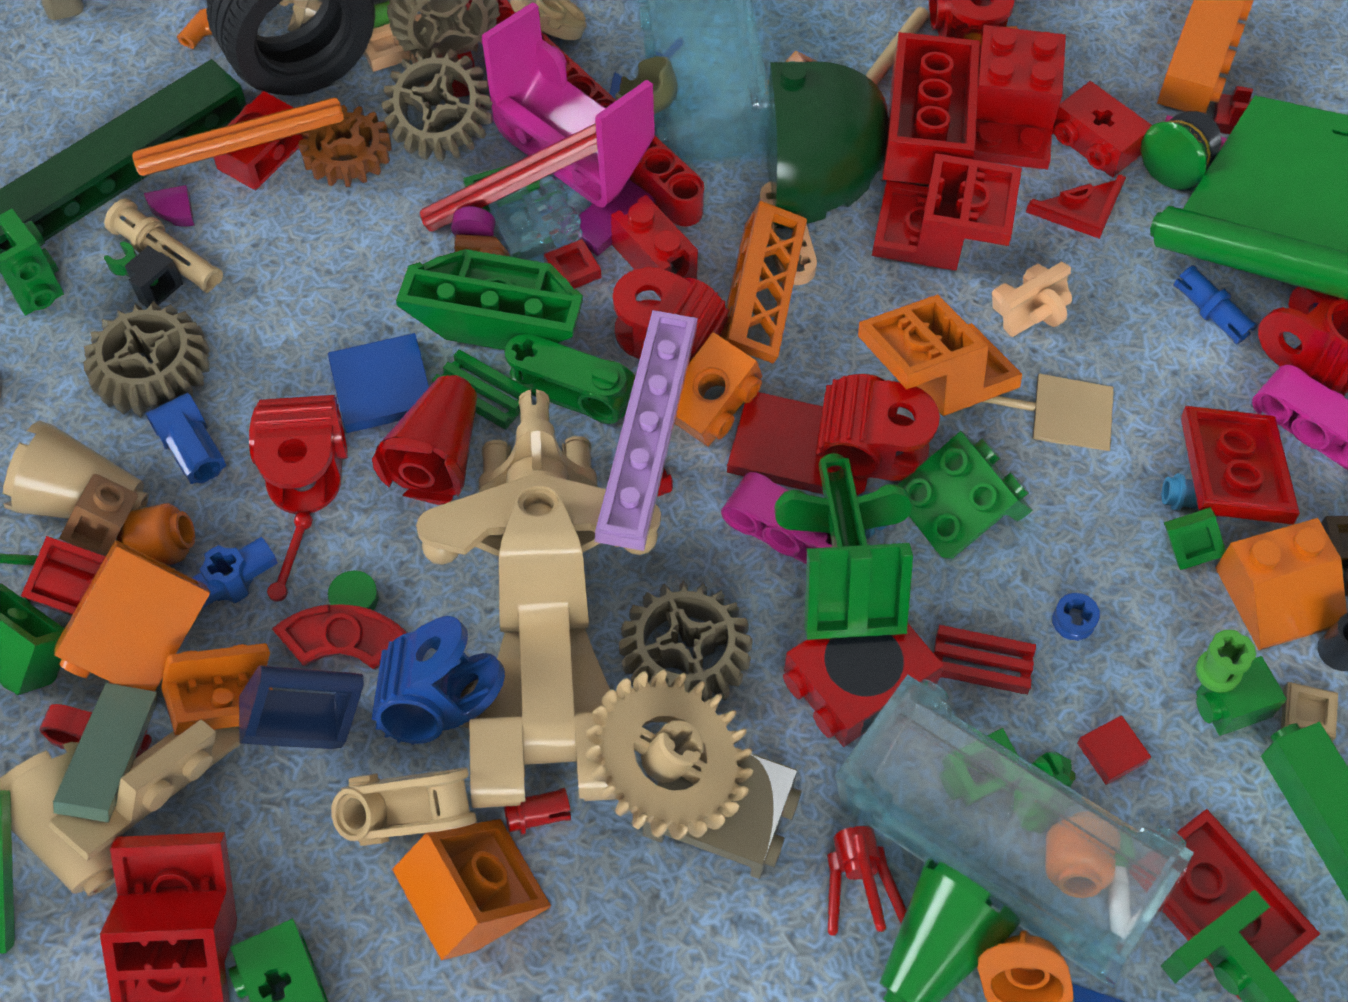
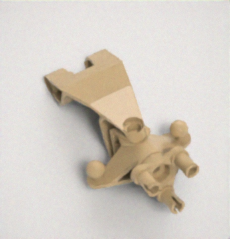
(538, 517)

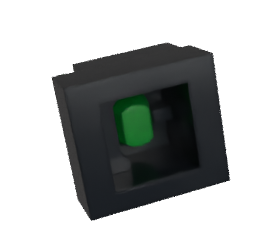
(150, 273)

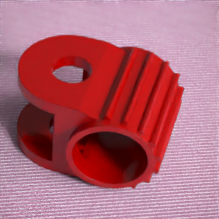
(963, 17)
(679, 297)
(1323, 340)
(864, 426)
(296, 445)

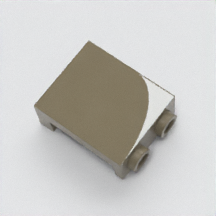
(752, 831)

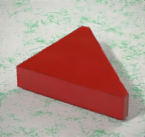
(1081, 207)

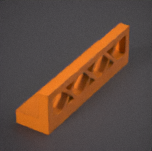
(746, 277)

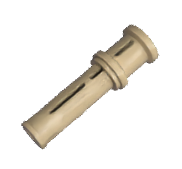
(200, 270)

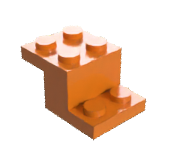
(940, 354)

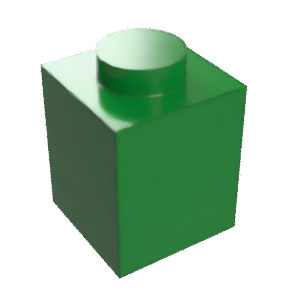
(1250, 702)

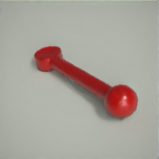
(278, 591)

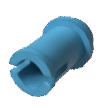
(1178, 492)

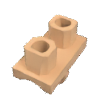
(1037, 300)

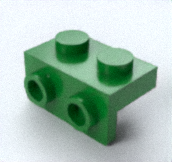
(26, 266)

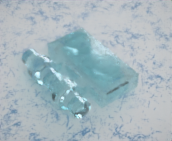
(525, 229)

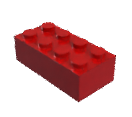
(930, 104)

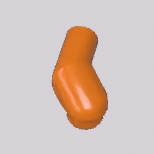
(195, 30)

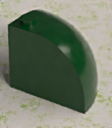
(823, 136)

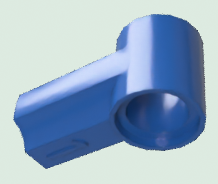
(185, 434)

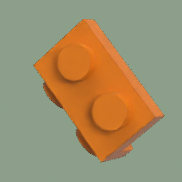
(209, 684)

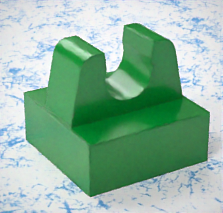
(1195, 538)

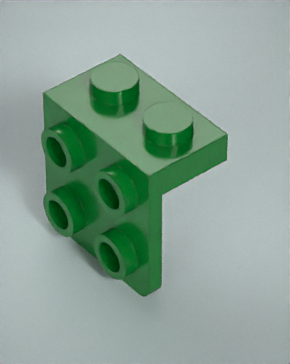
(962, 494)

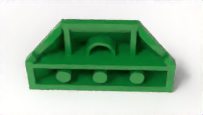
(490, 298)

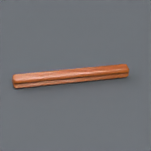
(237, 136)

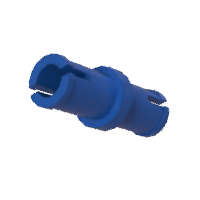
(1215, 304)

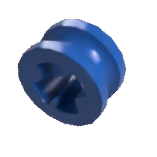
(1062, 621)

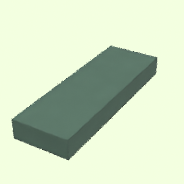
(105, 752)

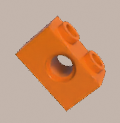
(716, 365)

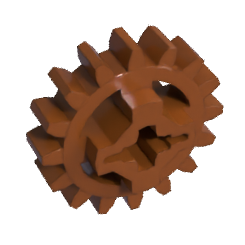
(347, 148)

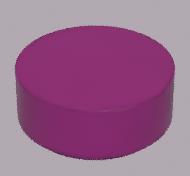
(473, 221)

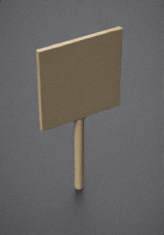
(1068, 412)

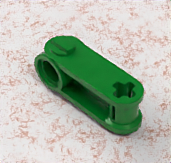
(571, 377)

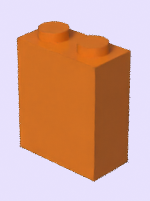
(130, 620)

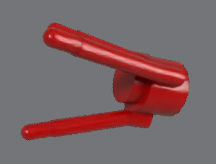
(861, 859)

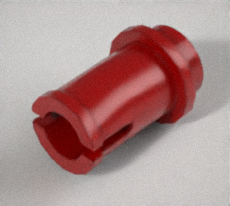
(538, 811)

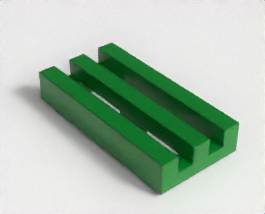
(499, 380)

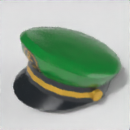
(1181, 149)

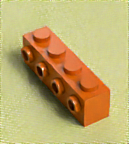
(1204, 54)

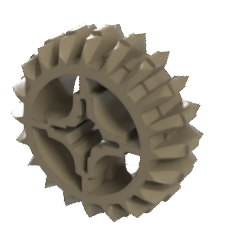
(442, 24)
(408, 92)
(128, 379)
(718, 628)

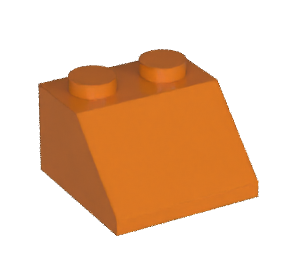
(1285, 582)
(469, 886)

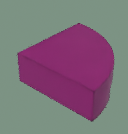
(172, 205)

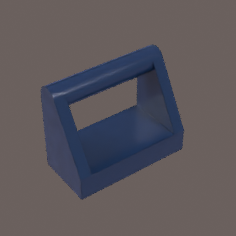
(298, 717)

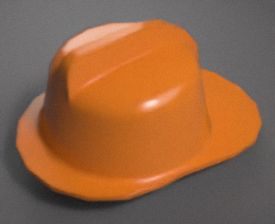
(1025, 971)

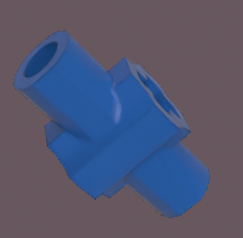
(242, 566)

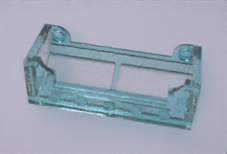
(1012, 830)

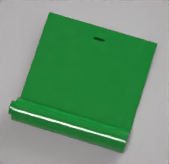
(1272, 200)

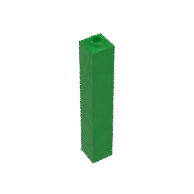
(1317, 790)

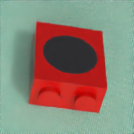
(855, 677)

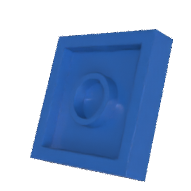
(378, 381)

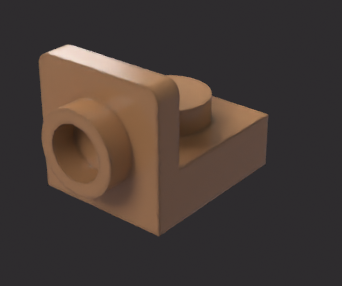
(98, 515)

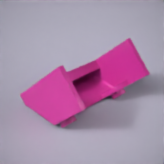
(540, 107)

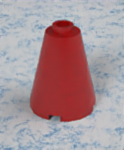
(431, 443)

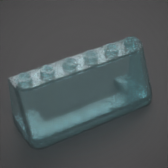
(719, 76)

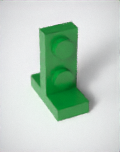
(1233, 959)

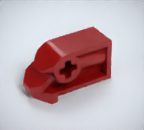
(61, 575)

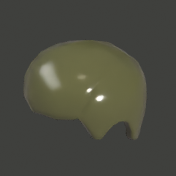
(661, 74)

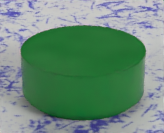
(354, 589)

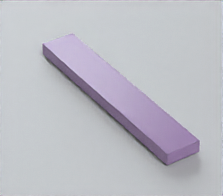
(646, 432)

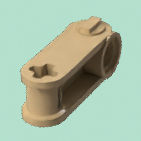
(403, 805)

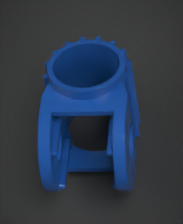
(423, 697)

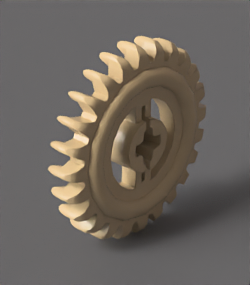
(671, 753)

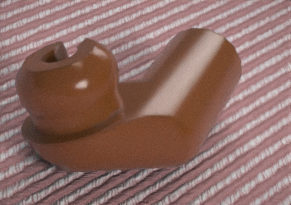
(480, 243)

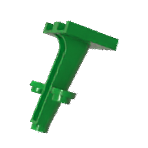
(852, 584)

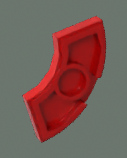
(337, 631)

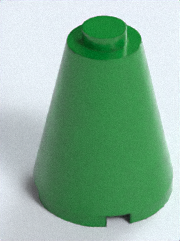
(942, 935)

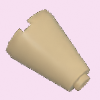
(55, 470)
(32, 794)

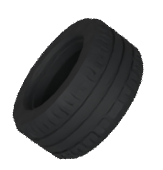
(296, 60)

